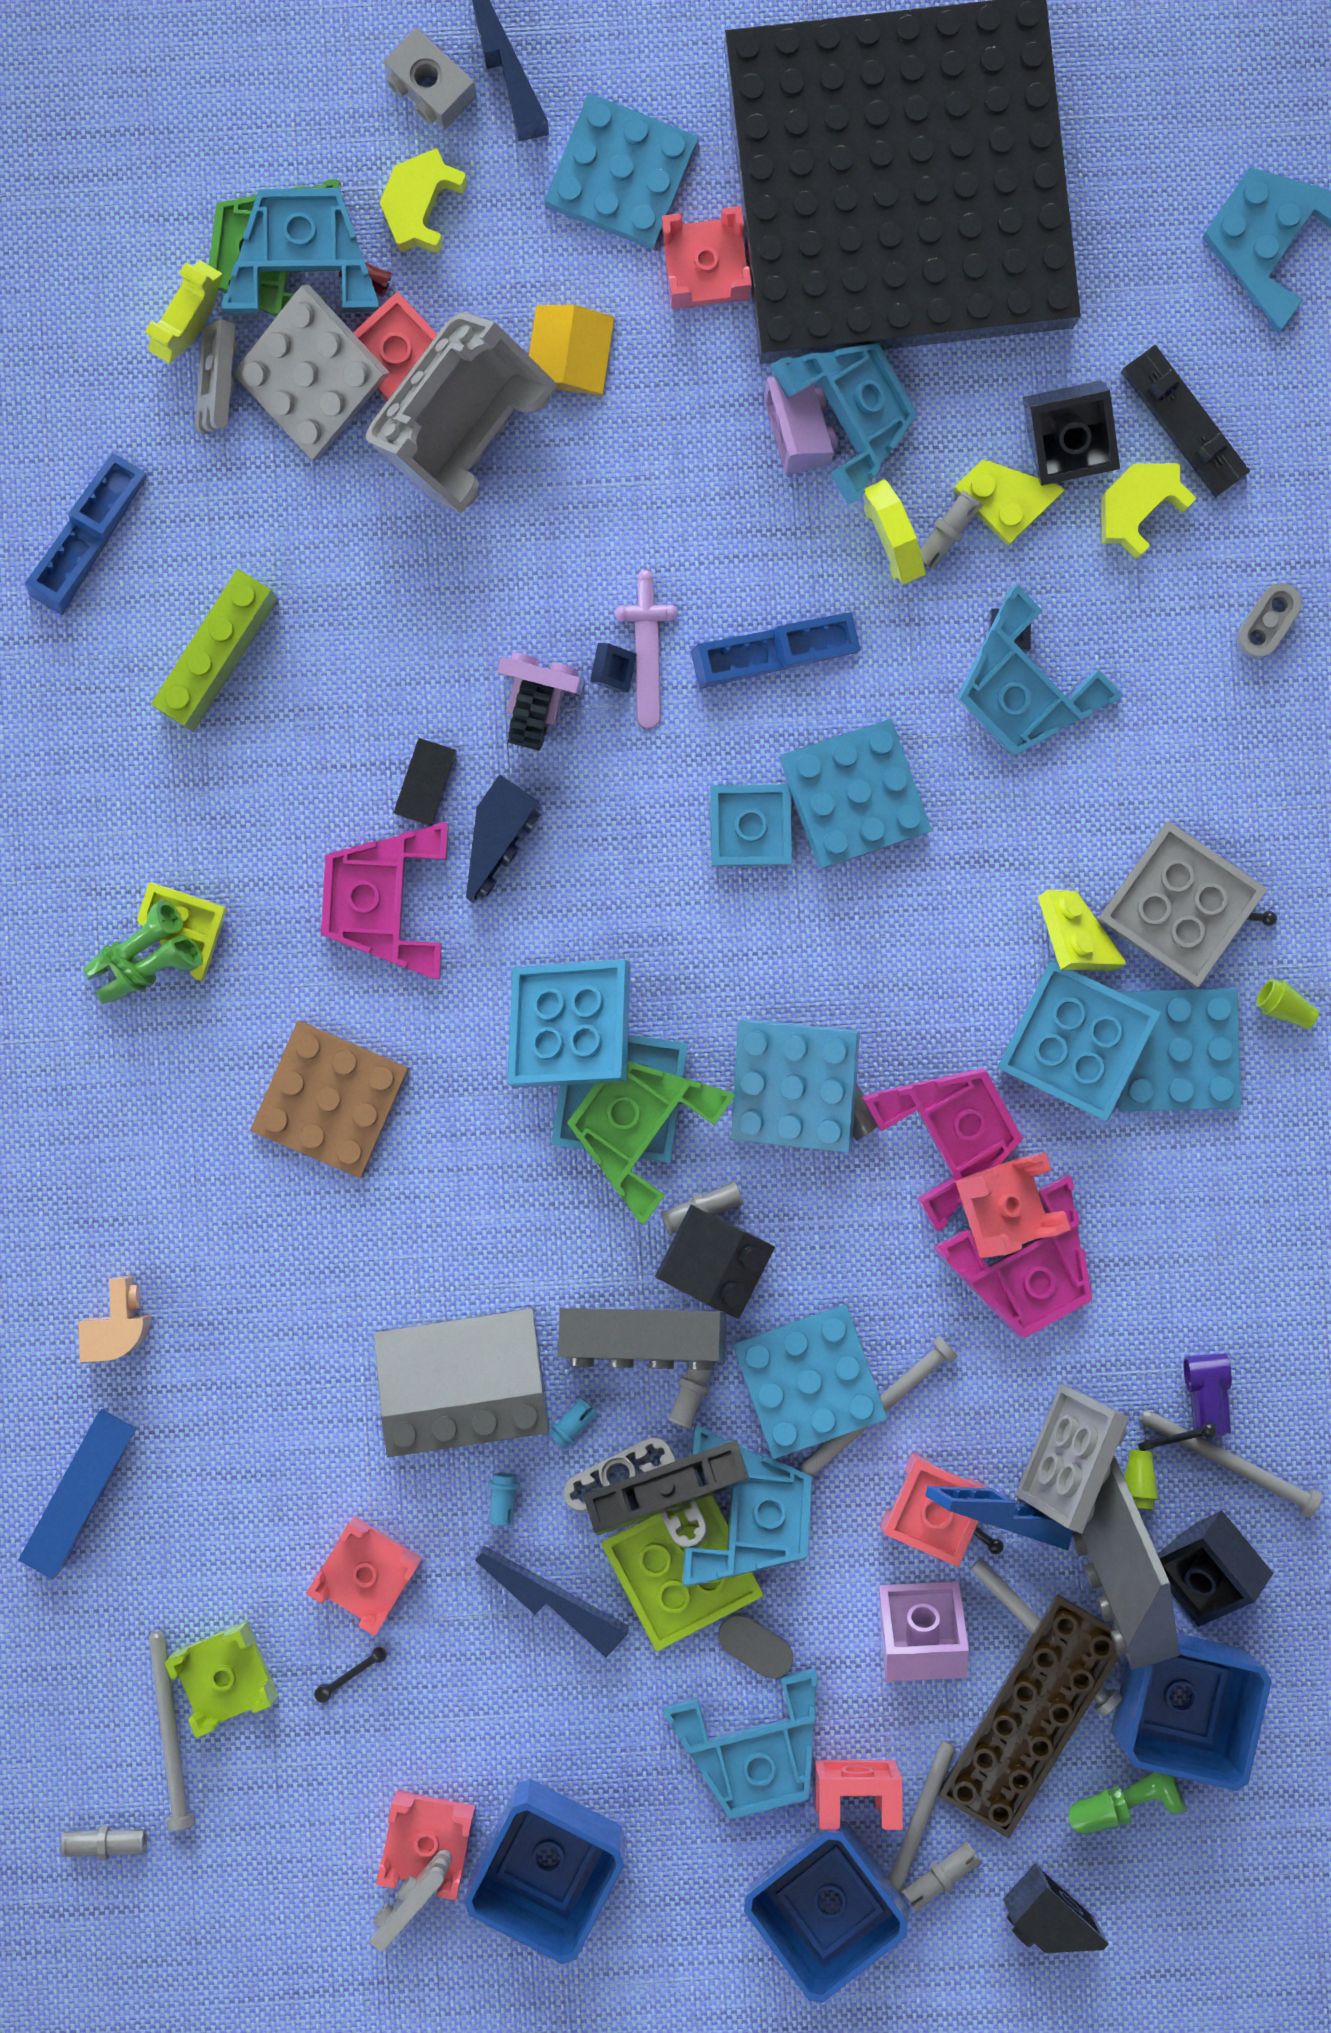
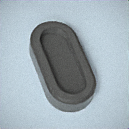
(755, 1645)

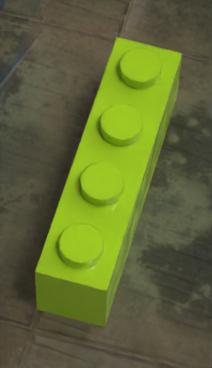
(215, 650)

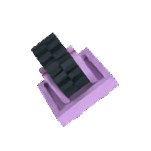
(536, 696)

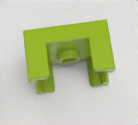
(222, 1677)

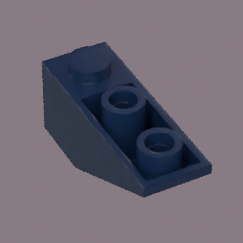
(498, 825)

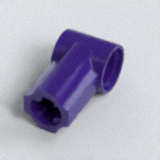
(1208, 1381)

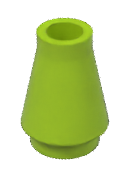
(1284, 1003)
(1141, 1479)

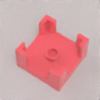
(706, 260)
(396, 339)
(1007, 1207)
(924, 1522)
(365, 1574)
(858, 1779)
(417, 1832)

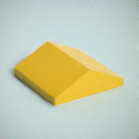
(572, 346)

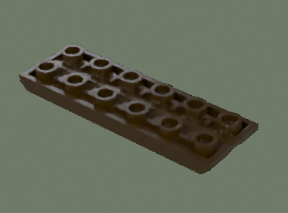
(1032, 1716)

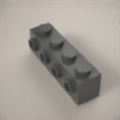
(642, 1336)

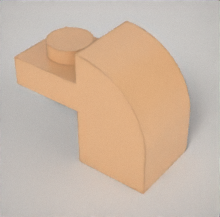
(115, 1335)

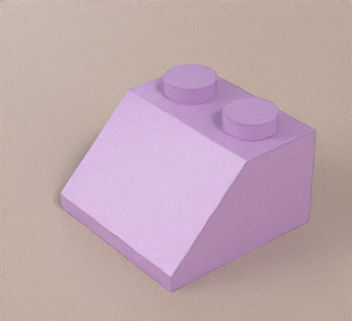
(799, 427)
(923, 1631)

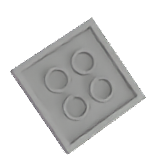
(310, 372)
(1182, 904)
(1072, 1458)

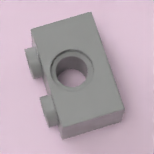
(421, 58)

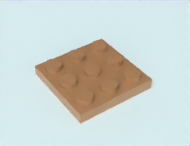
(329, 1099)

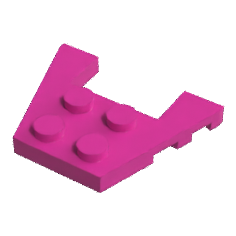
(366, 897)
(964, 1123)
(1033, 1283)

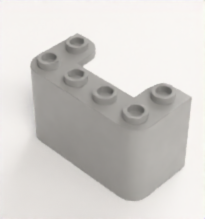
(455, 407)

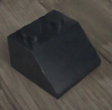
(1072, 432)
(715, 1261)
(1213, 1569)
(1051, 1916)

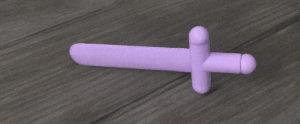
(647, 647)

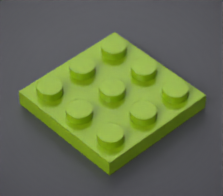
(652, 1573)

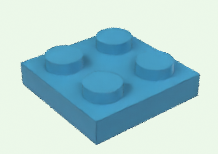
(750, 825)

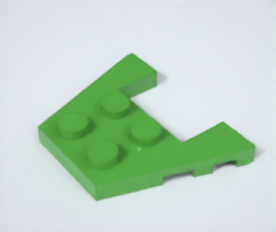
(226, 244)
(623, 1118)

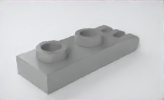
(215, 376)
(411, 1897)

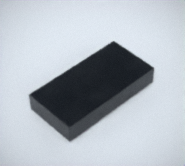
(425, 782)

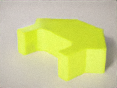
(412, 195)
(186, 312)
(1135, 498)
(894, 531)

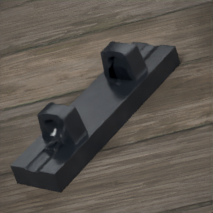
(1185, 421)
(666, 1487)

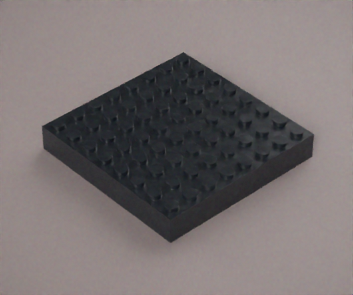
(902, 178)

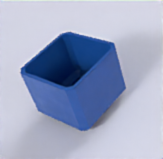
(1210, 1735)
(538, 1903)
(821, 1946)

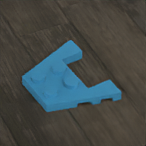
(1258, 229)
(299, 233)
(865, 400)
(1013, 694)
(765, 1519)
(756, 1765)

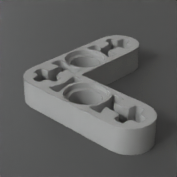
(641, 1453)

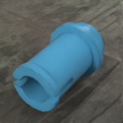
(572, 1423)
(502, 1498)

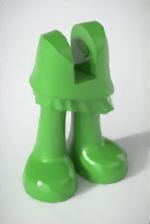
(137, 973)
(1112, 1807)

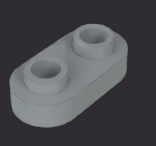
(1268, 622)

